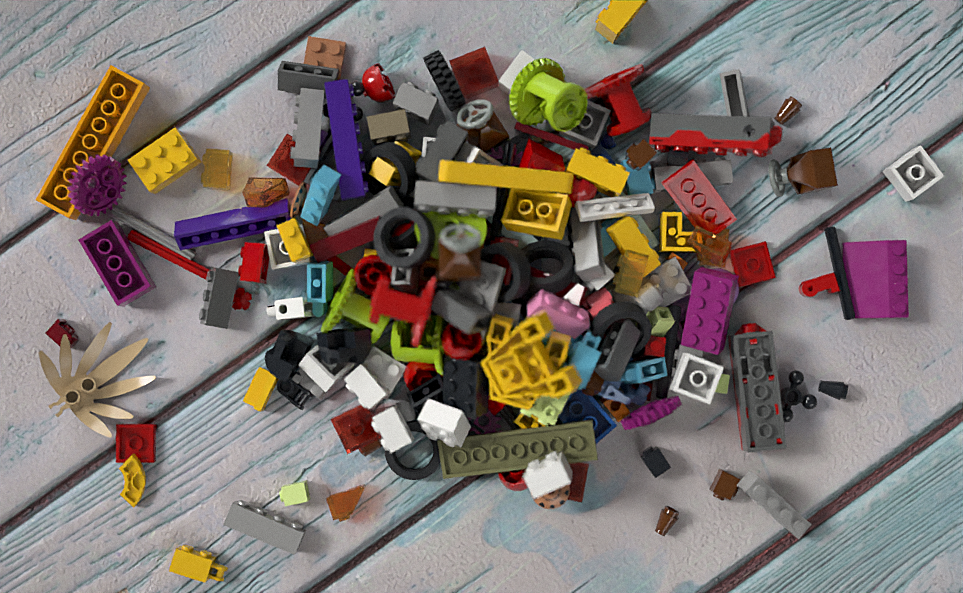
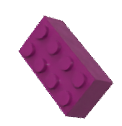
(117, 263)
(709, 310)

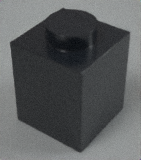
(655, 461)

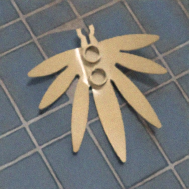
(82, 389)

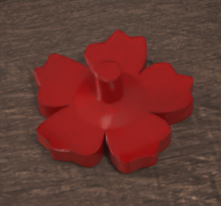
(241, 299)

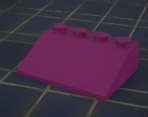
(877, 278)

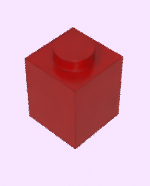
(655, 346)

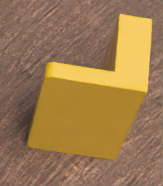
(260, 389)

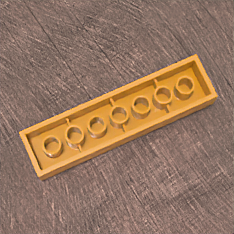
(96, 133)

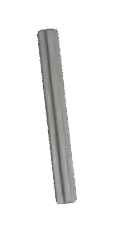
(151, 232)

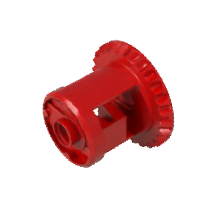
(621, 100)
(402, 306)

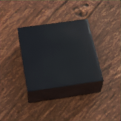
(677, 158)

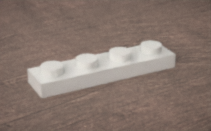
(614, 207)

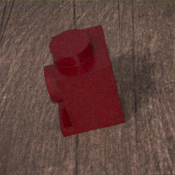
(57, 331)

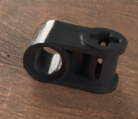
(295, 394)

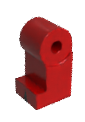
(812, 286)

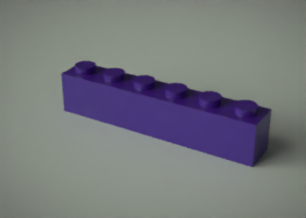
(345, 140)
(230, 224)

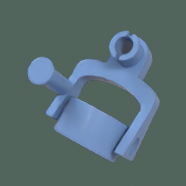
(637, 396)

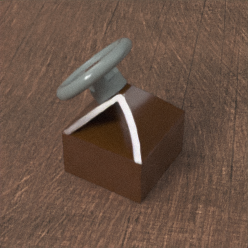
(482, 125)
(806, 172)
(459, 254)

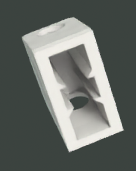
(290, 309)

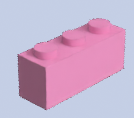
(564, 315)

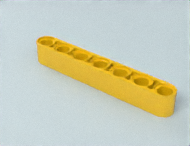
(505, 176)

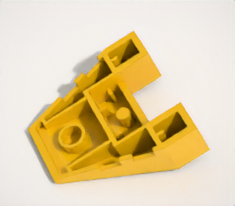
(557, 349)
(523, 365)

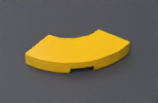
(134, 480)

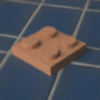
(325, 53)

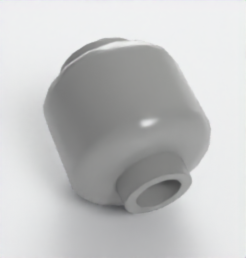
(650, 297)

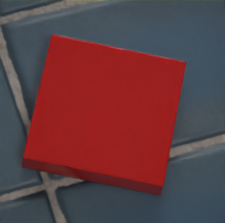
(752, 264)
(137, 440)

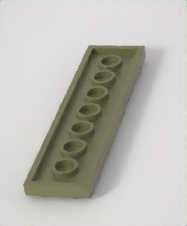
(517, 448)

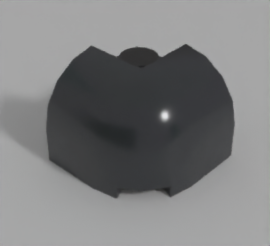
(344, 345)
(287, 354)

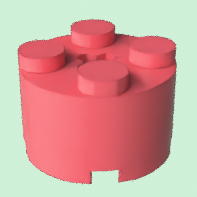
(596, 302)

